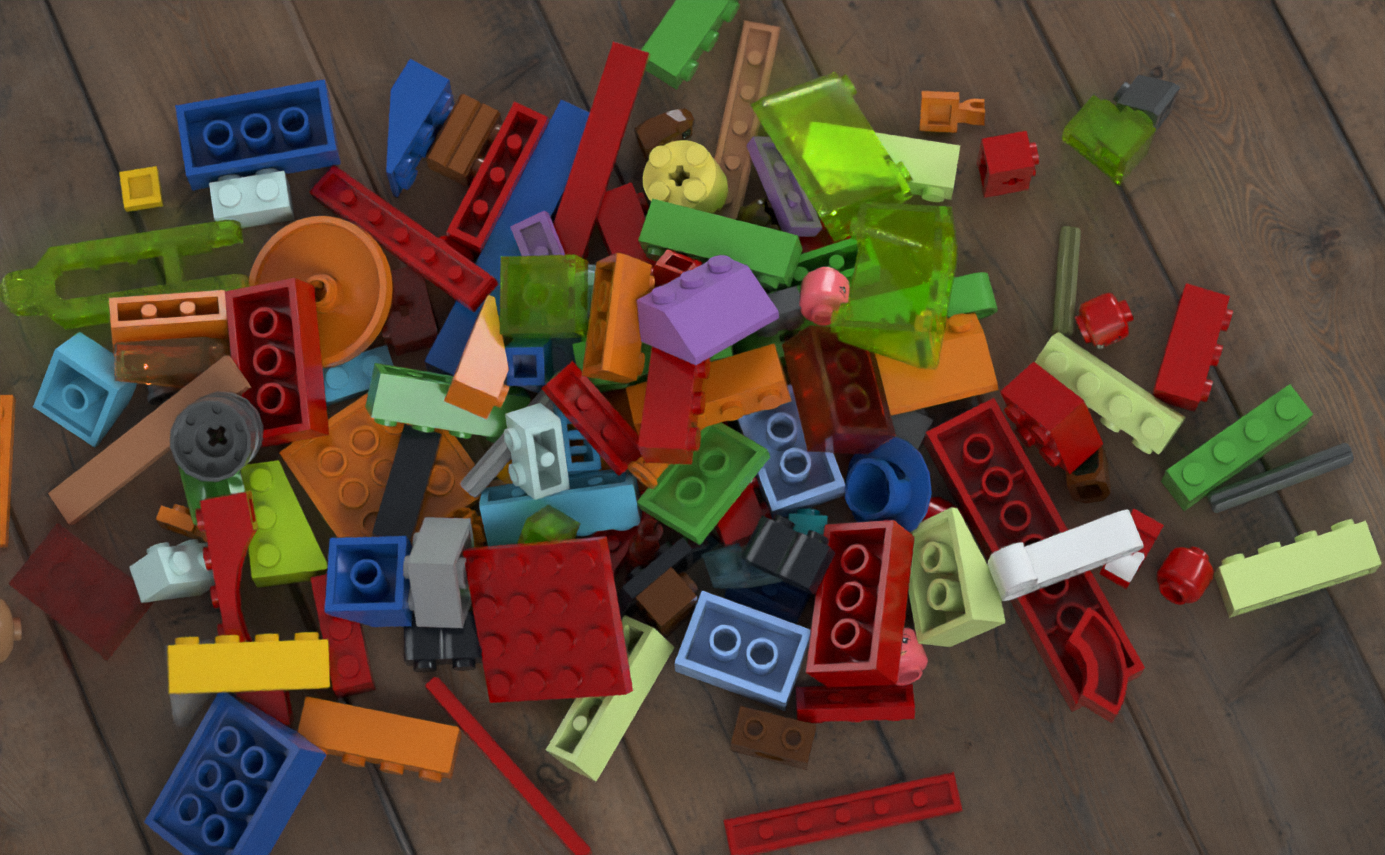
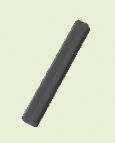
(1280, 477)

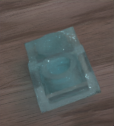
(730, 571)

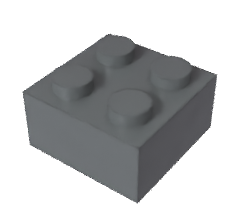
(789, 312)

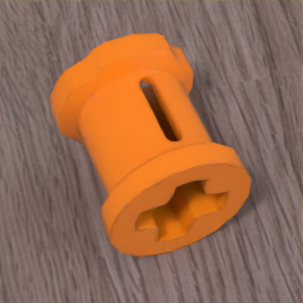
(647, 472)

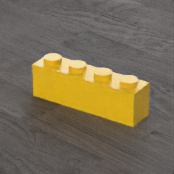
(248, 665)

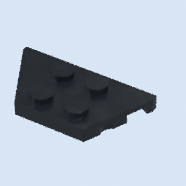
(678, 556)

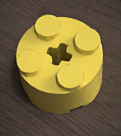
(685, 176)

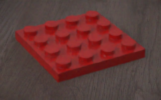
(548, 620)

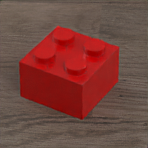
(1051, 418)

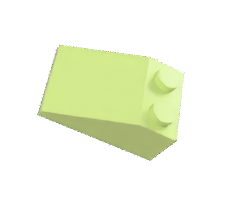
(951, 583)

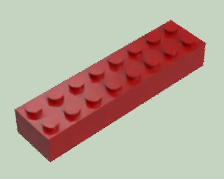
(1010, 506)

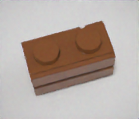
(464, 140)

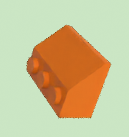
(613, 324)
(962, 370)

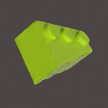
(284, 543)

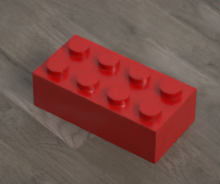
(280, 357)
(861, 605)

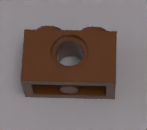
(668, 602)
(773, 737)

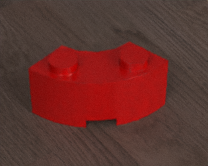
(1101, 663)

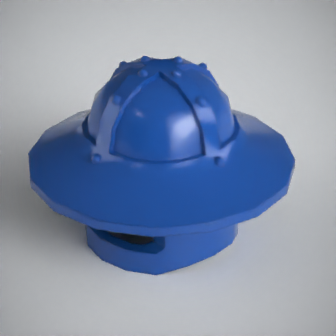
(889, 485)

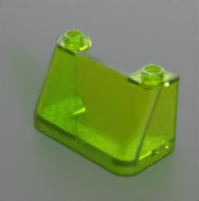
(832, 150)
(900, 282)

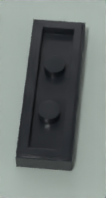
(407, 483)

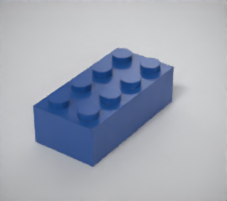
(258, 130)

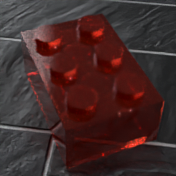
(837, 393)
(80, 591)

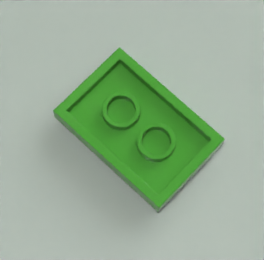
(699, 494)

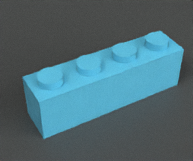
(594, 499)

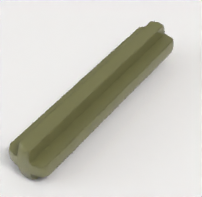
(1066, 280)

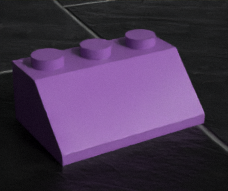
(705, 310)

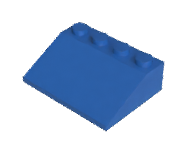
(235, 782)

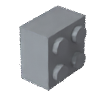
(438, 572)

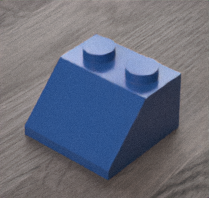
(369, 580)

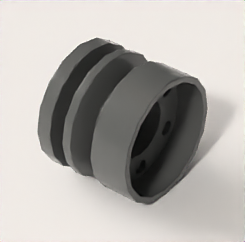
(195, 432)

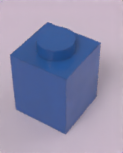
(529, 362)

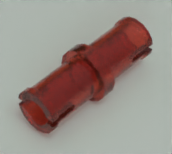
(644, 544)

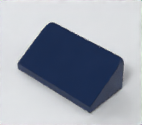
(773, 599)

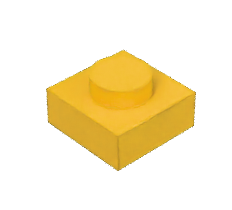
(141, 189)

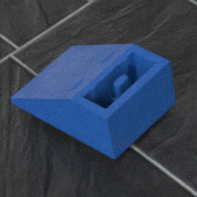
(417, 111)

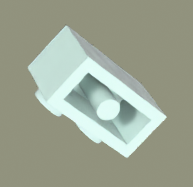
(253, 199)
(536, 451)
(172, 572)

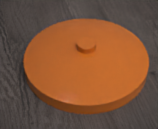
(347, 276)

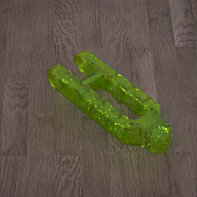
(34, 291)

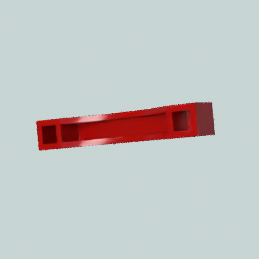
(229, 529)

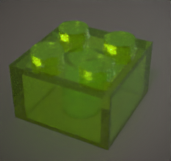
(544, 297)

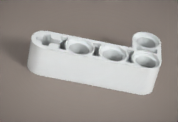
(1029, 568)

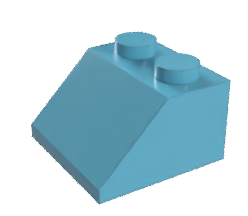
(82, 389)

